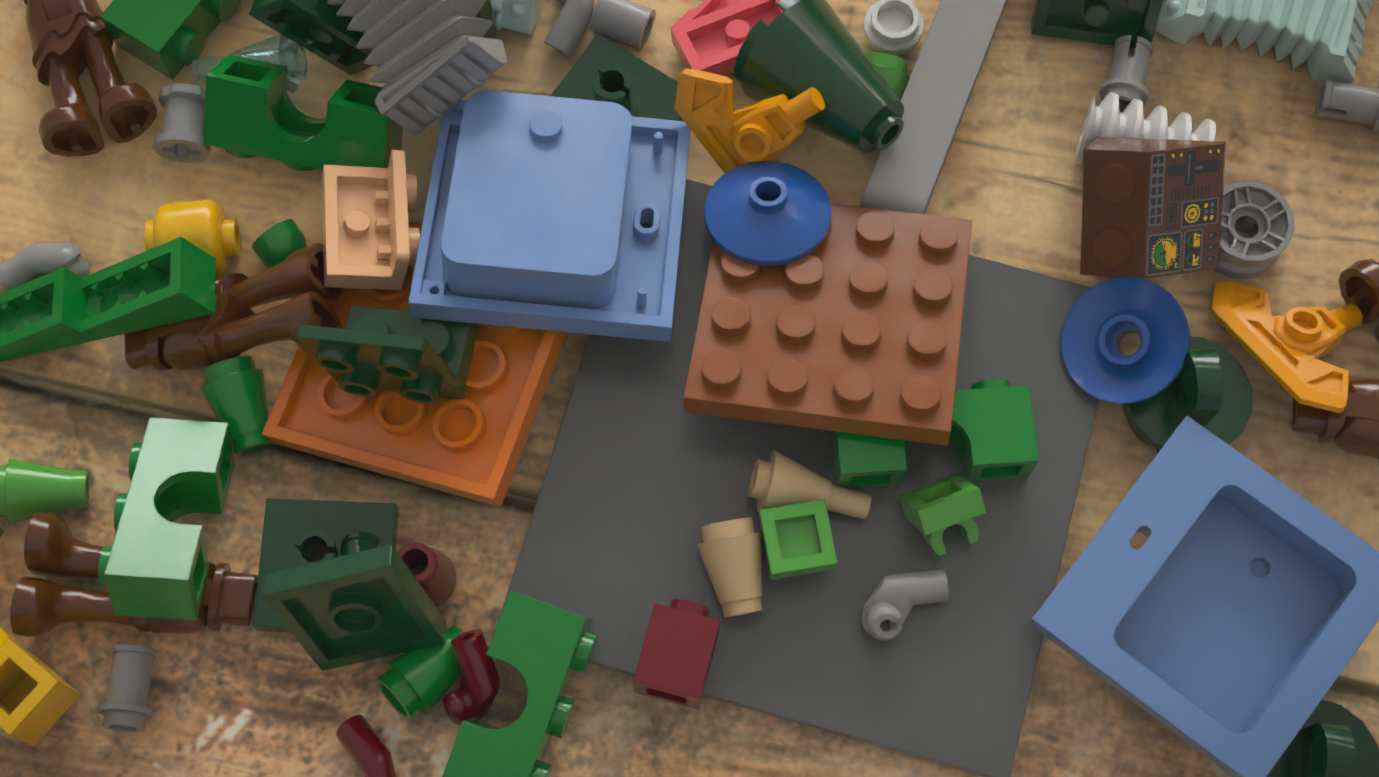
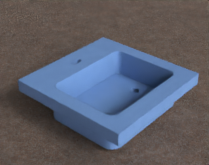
(544, 215)
(1226, 610)

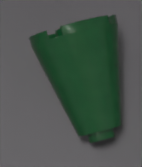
(815, 49)

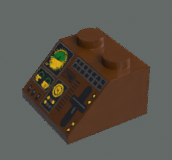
(1151, 207)

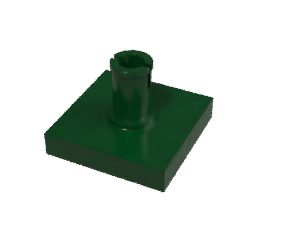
(618, 76)
(312, 532)
(355, 604)

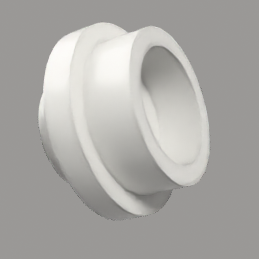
(893, 26)

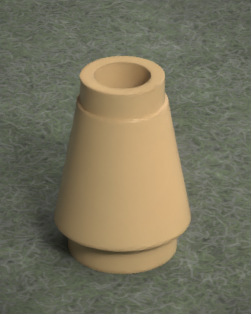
(734, 564)

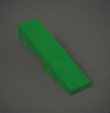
(130, 296)

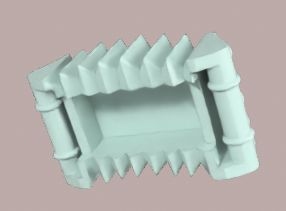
(1310, 30)

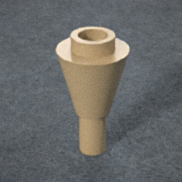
(787, 482)

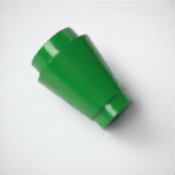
(239, 398)
(420, 677)

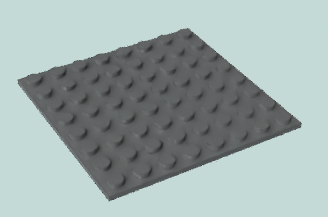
(644, 476)

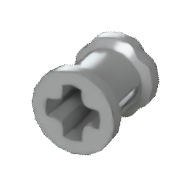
(182, 124)

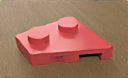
(715, 31)

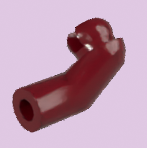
(479, 679)
(366, 747)

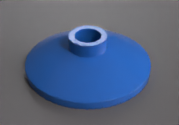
(767, 230)
(1103, 319)

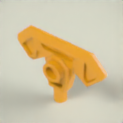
(743, 134)
(1289, 342)

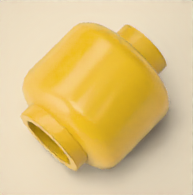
(200, 223)

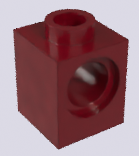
(677, 653)

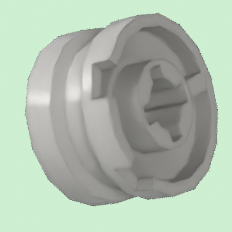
(1257, 211)

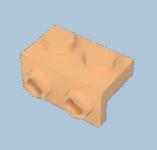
(368, 224)

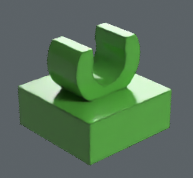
(942, 505)
(797, 539)

